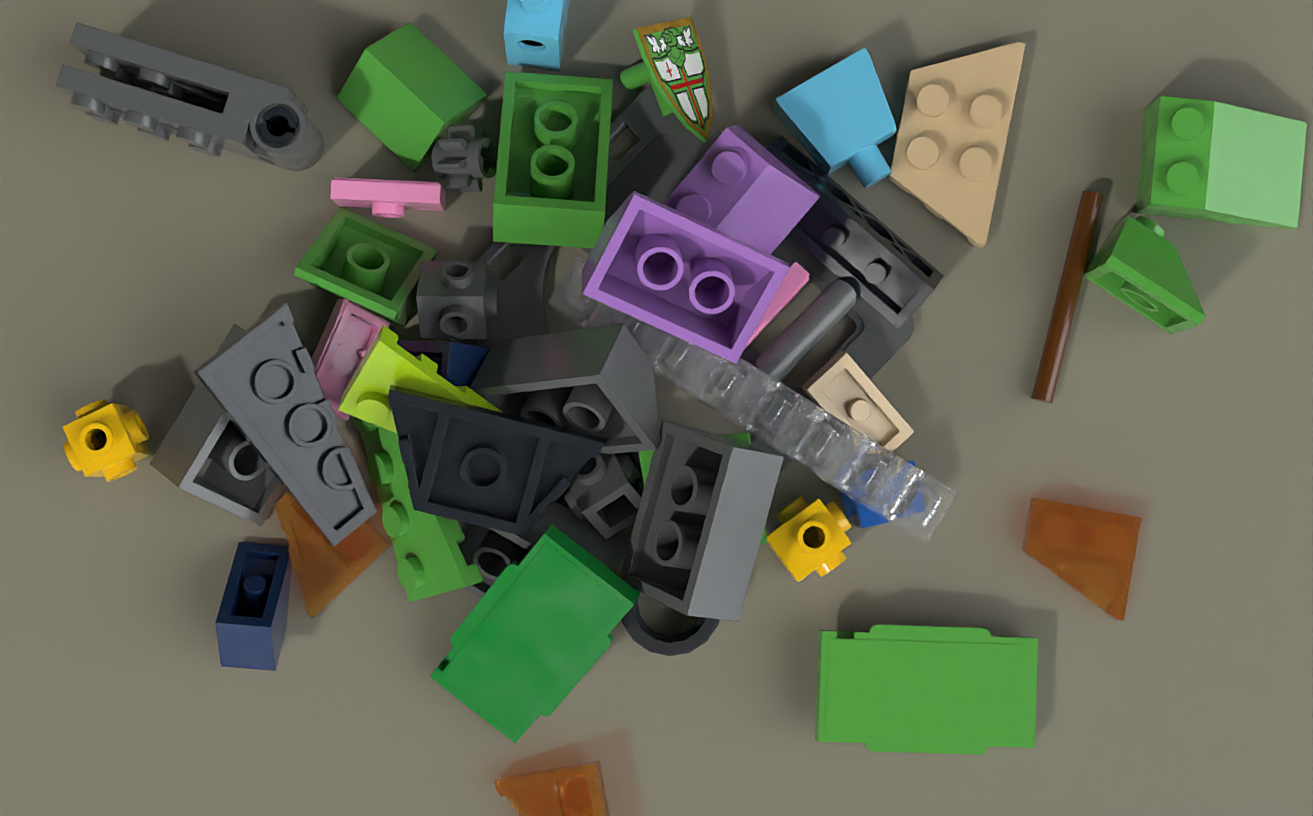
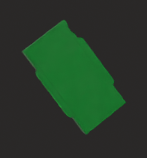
(534, 634)

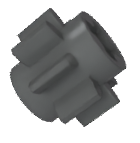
(465, 158)

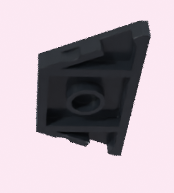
(483, 461)

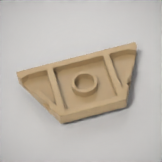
(956, 136)

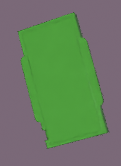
(926, 689)

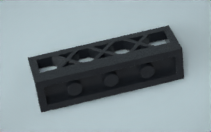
(858, 243)

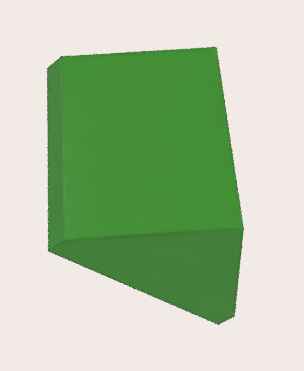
(409, 94)
(366, 265)

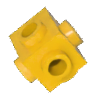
(124, 443)
(788, 542)

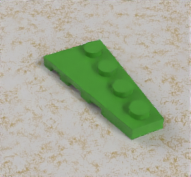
(422, 541)

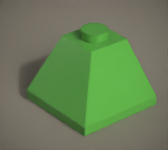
(1146, 275)

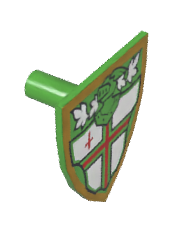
(676, 72)

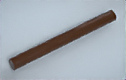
(1067, 296)

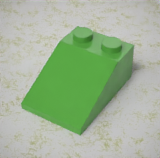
(552, 160)
(1220, 163)

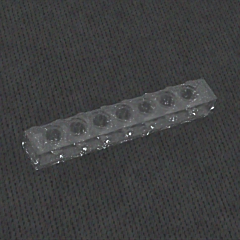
(777, 417)

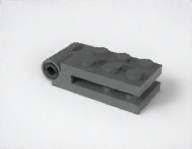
(257, 119)

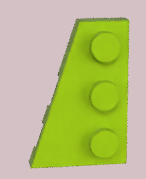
(392, 365)

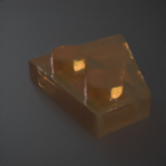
(1085, 549)
(557, 791)

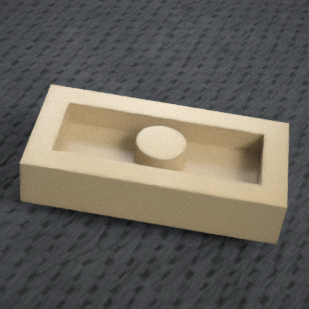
(853, 398)

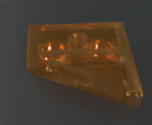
(321, 567)

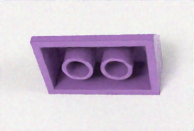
(744, 192)
(682, 276)

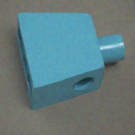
(540, 22)
(841, 118)

